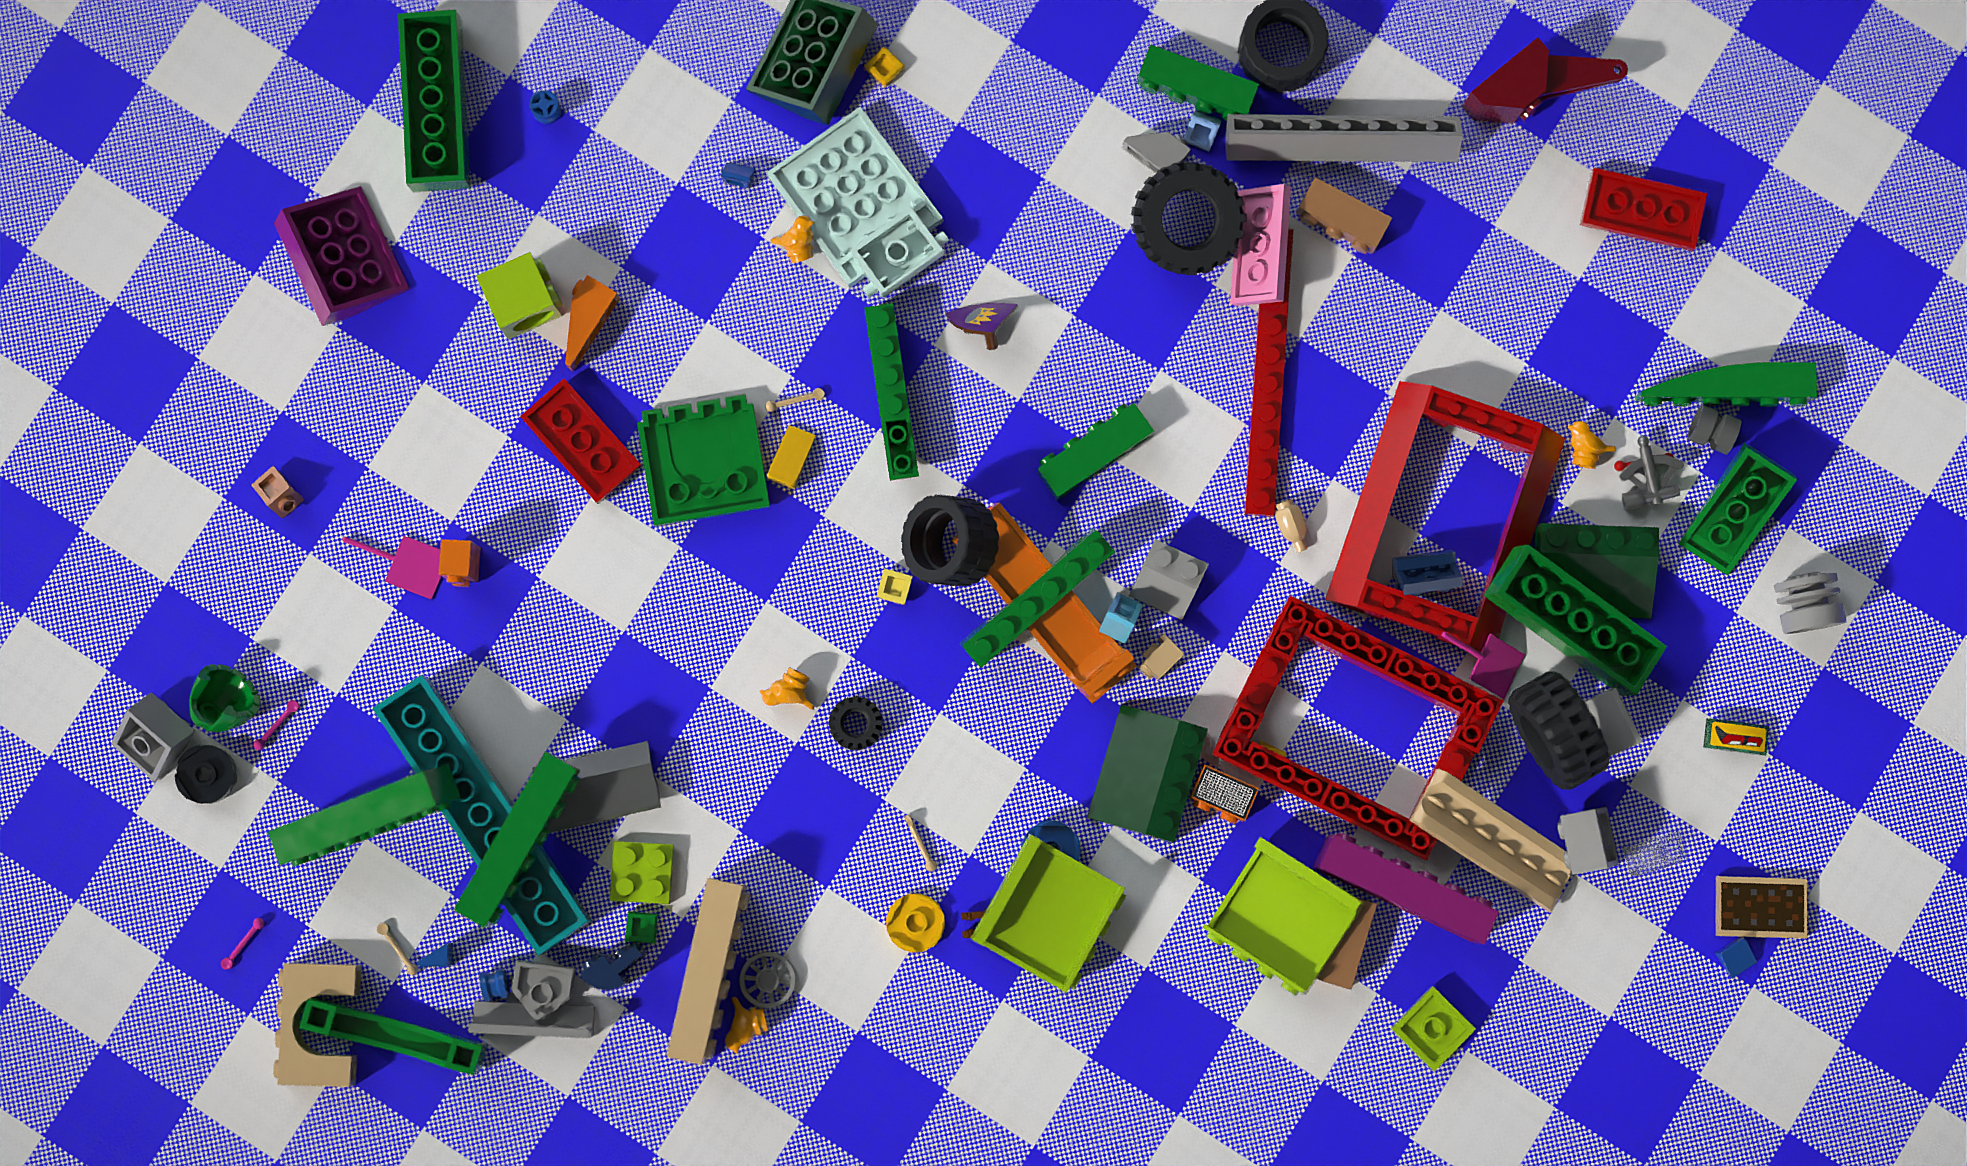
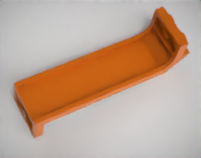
(1068, 628)

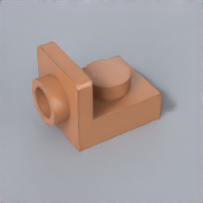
(277, 492)

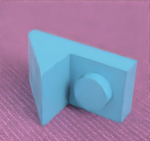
(1121, 618)

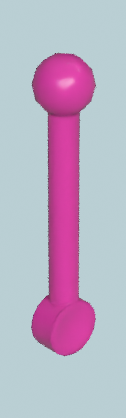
(292, 706)
(227, 963)

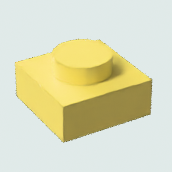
(894, 586)

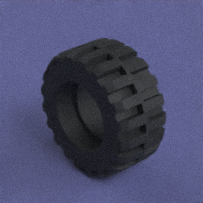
(1226, 227)
(1559, 730)

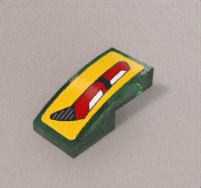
(1736, 737)

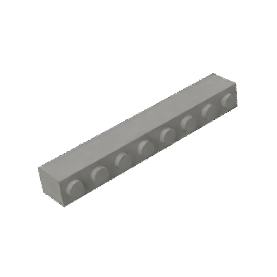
(1343, 138)

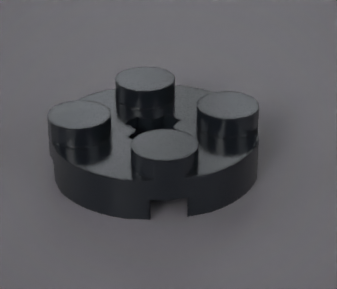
(188, 774)

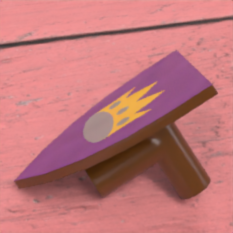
(982, 319)

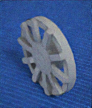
(767, 980)

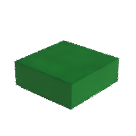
(641, 927)

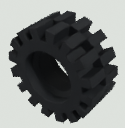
(838, 716)

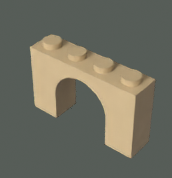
(297, 1061)

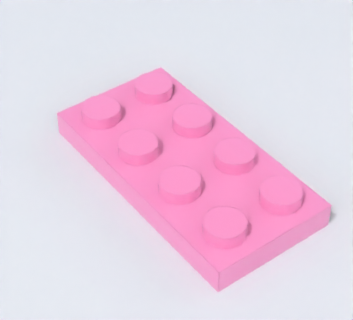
(1262, 252)

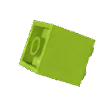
(520, 295)

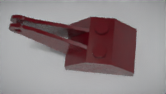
(1534, 77)

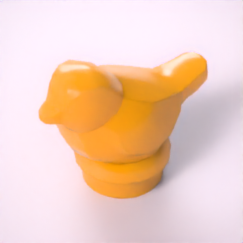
(797, 239)
(1586, 445)
(788, 690)
(744, 1026)

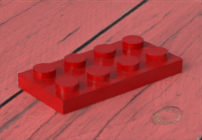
(1643, 209)
(580, 441)

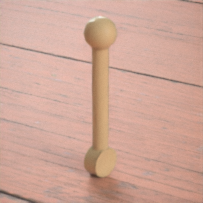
(818, 394)
(930, 864)
(383, 929)

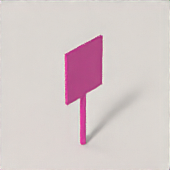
(413, 566)
(1495, 664)

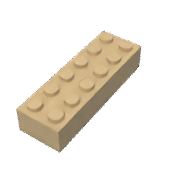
(707, 971)

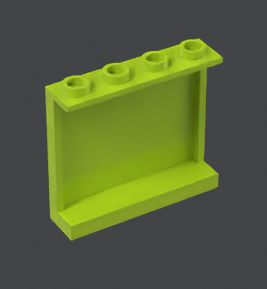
(1049, 914)
(1283, 918)

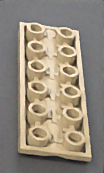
(1493, 839)

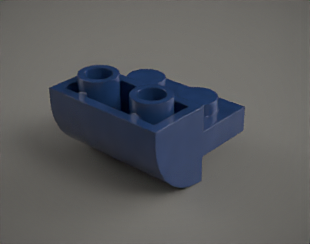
(1426, 572)
(607, 973)

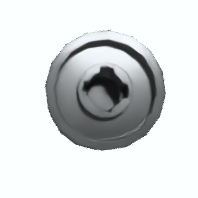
(1714, 429)

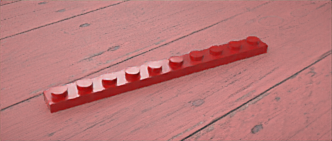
(1267, 400)

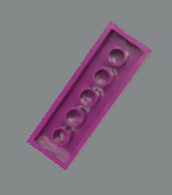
(1405, 889)

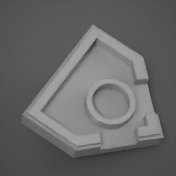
(542, 987)

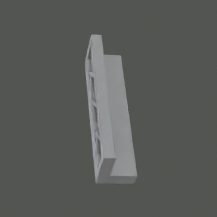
(515, 1020)

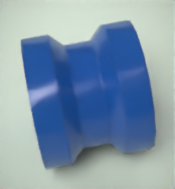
(543, 100)
(494, 984)

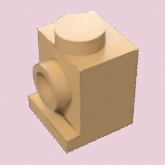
(1160, 658)

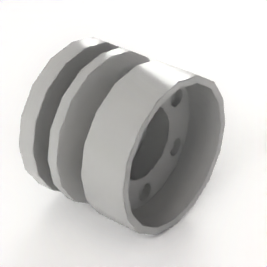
(1810, 603)

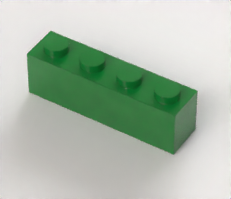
(1195, 83)
(1094, 451)

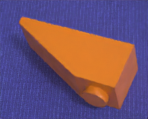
(589, 312)

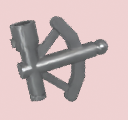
(1653, 491)

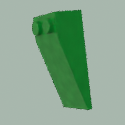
(1737, 508)

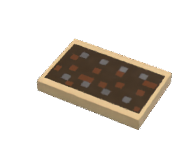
(1761, 907)

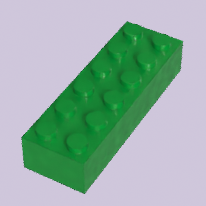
(434, 101)
(1575, 620)
(364, 816)

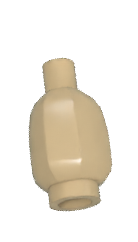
(1292, 523)

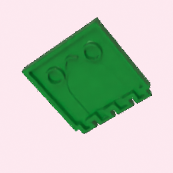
(702, 461)

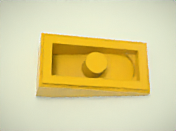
(791, 457)

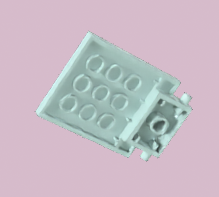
(862, 204)

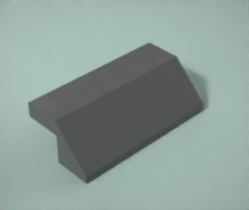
(610, 787)

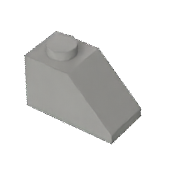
(1157, 149)

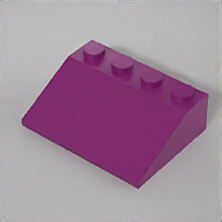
(340, 254)

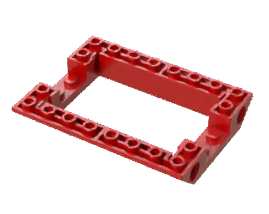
(1442, 408)
(1298, 620)

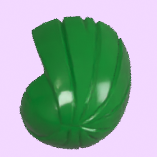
(222, 699)

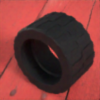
(1294, 12)
(924, 536)

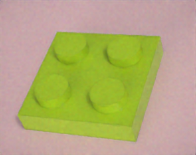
(641, 872)
(1432, 1028)

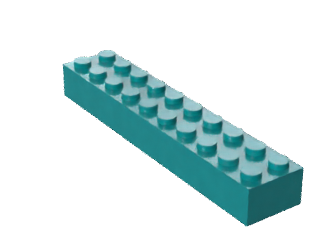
(432, 738)

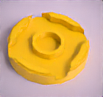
(915, 923)

